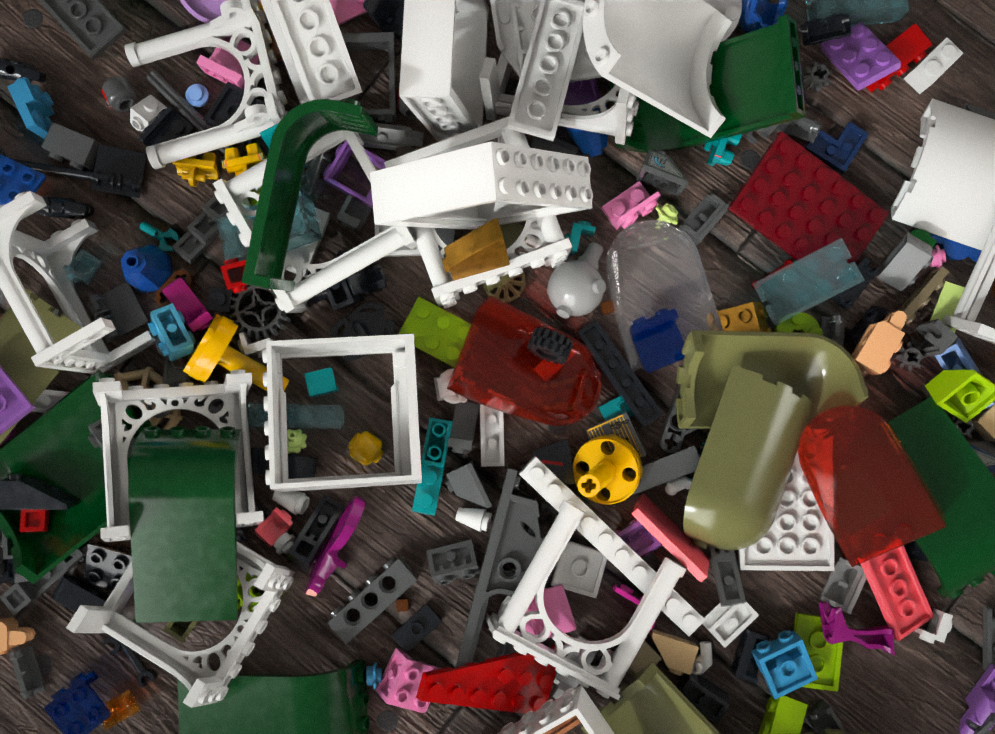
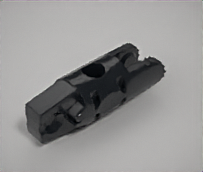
(14, 70)
(65, 208)

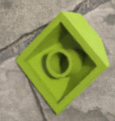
(962, 392)

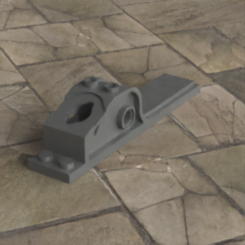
(506, 544)

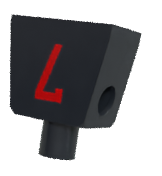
(556, 459)

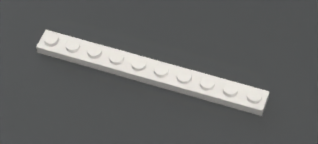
(609, 543)

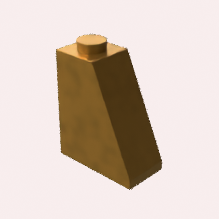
(476, 252)

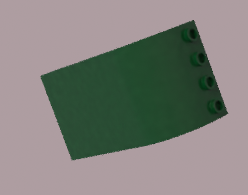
(752, 82)
(283, 178)
(963, 491)
(184, 524)
(284, 704)

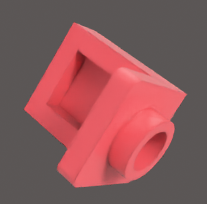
(274, 526)

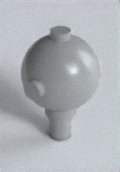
(577, 285)

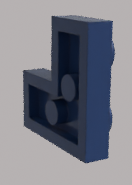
(839, 152)

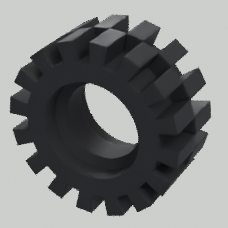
(550, 345)

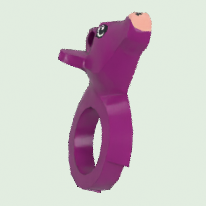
(328, 558)

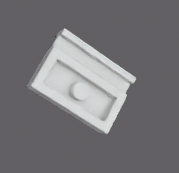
(729, 621)

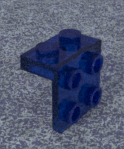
(658, 340)
(78, 707)

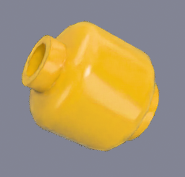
(365, 448)

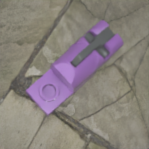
(981, 703)

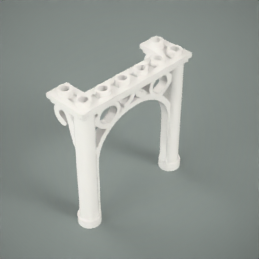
(236, 21)
(613, 664)

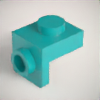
(579, 228)

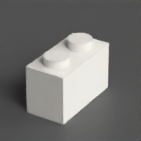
(933, 65)

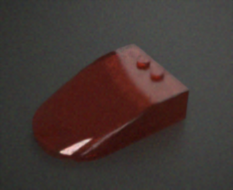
(507, 377)
(865, 483)

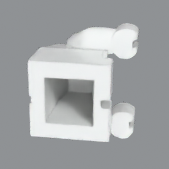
(441, 389)

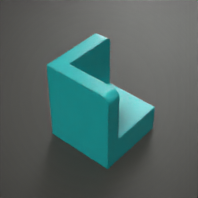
(321, 382)

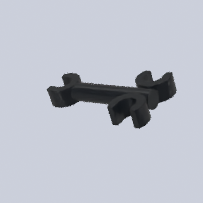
(135, 661)

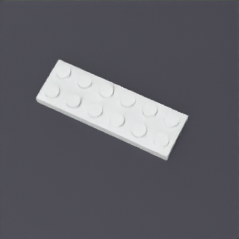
(547, 68)

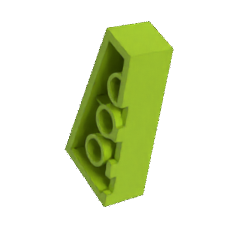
(783, 716)

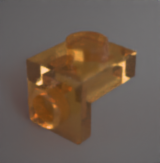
(121, 708)

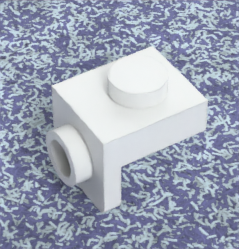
(145, 112)
(251, 349)
(937, 627)

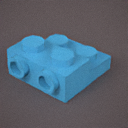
(32, 105)
(784, 663)

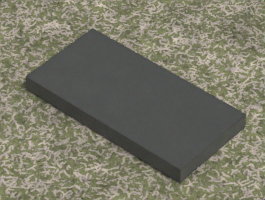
(86, 23)

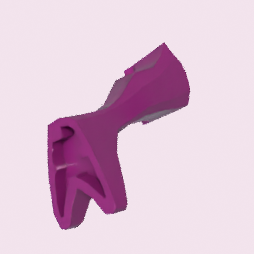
(836, 631)

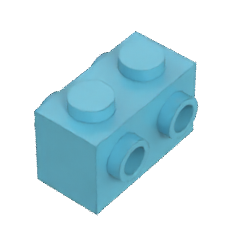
(171, 331)

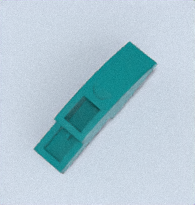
(432, 466)

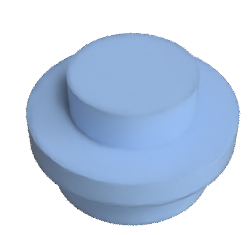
(197, 95)

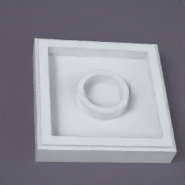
(580, 569)

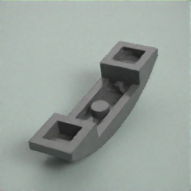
(25, 593)

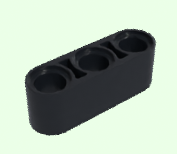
(298, 465)
(75, 592)

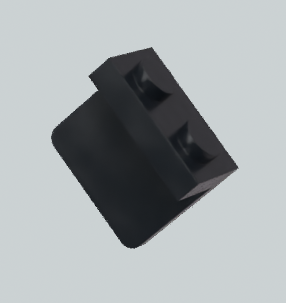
(387, 15)

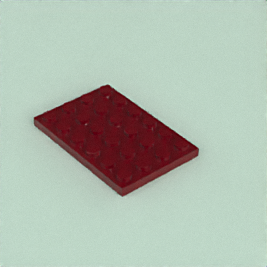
(805, 203)

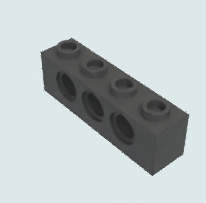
(345, 625)

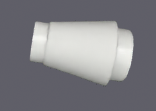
(293, 501)
(475, 518)

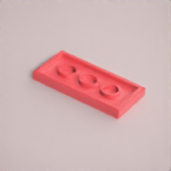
(671, 537)
(898, 592)

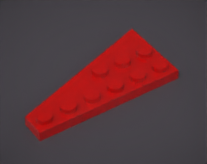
(500, 683)

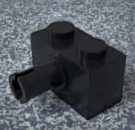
(339, 296)

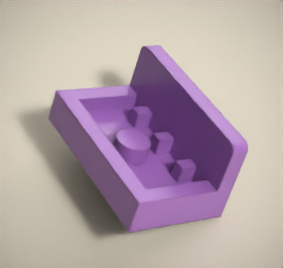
(639, 538)

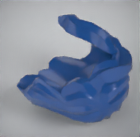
(760, 14)

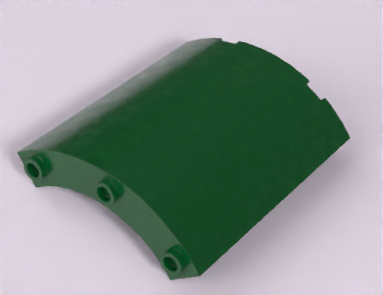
(60, 453)

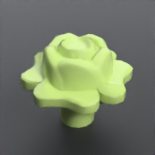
(667, 213)
(296, 441)

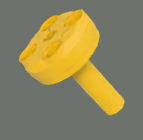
(215, 350)
(607, 469)

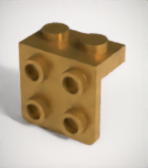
(745, 317)

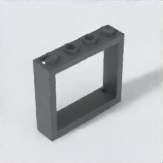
(372, 42)

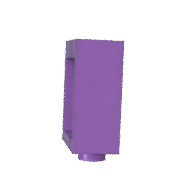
(333, 171)

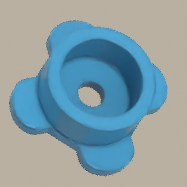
(373, 675)

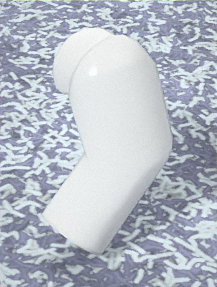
(678, 484)
(703, 660)

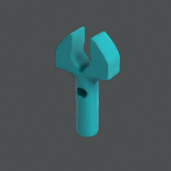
(161, 236)

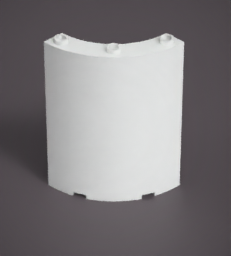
(659, 53)
(952, 177)

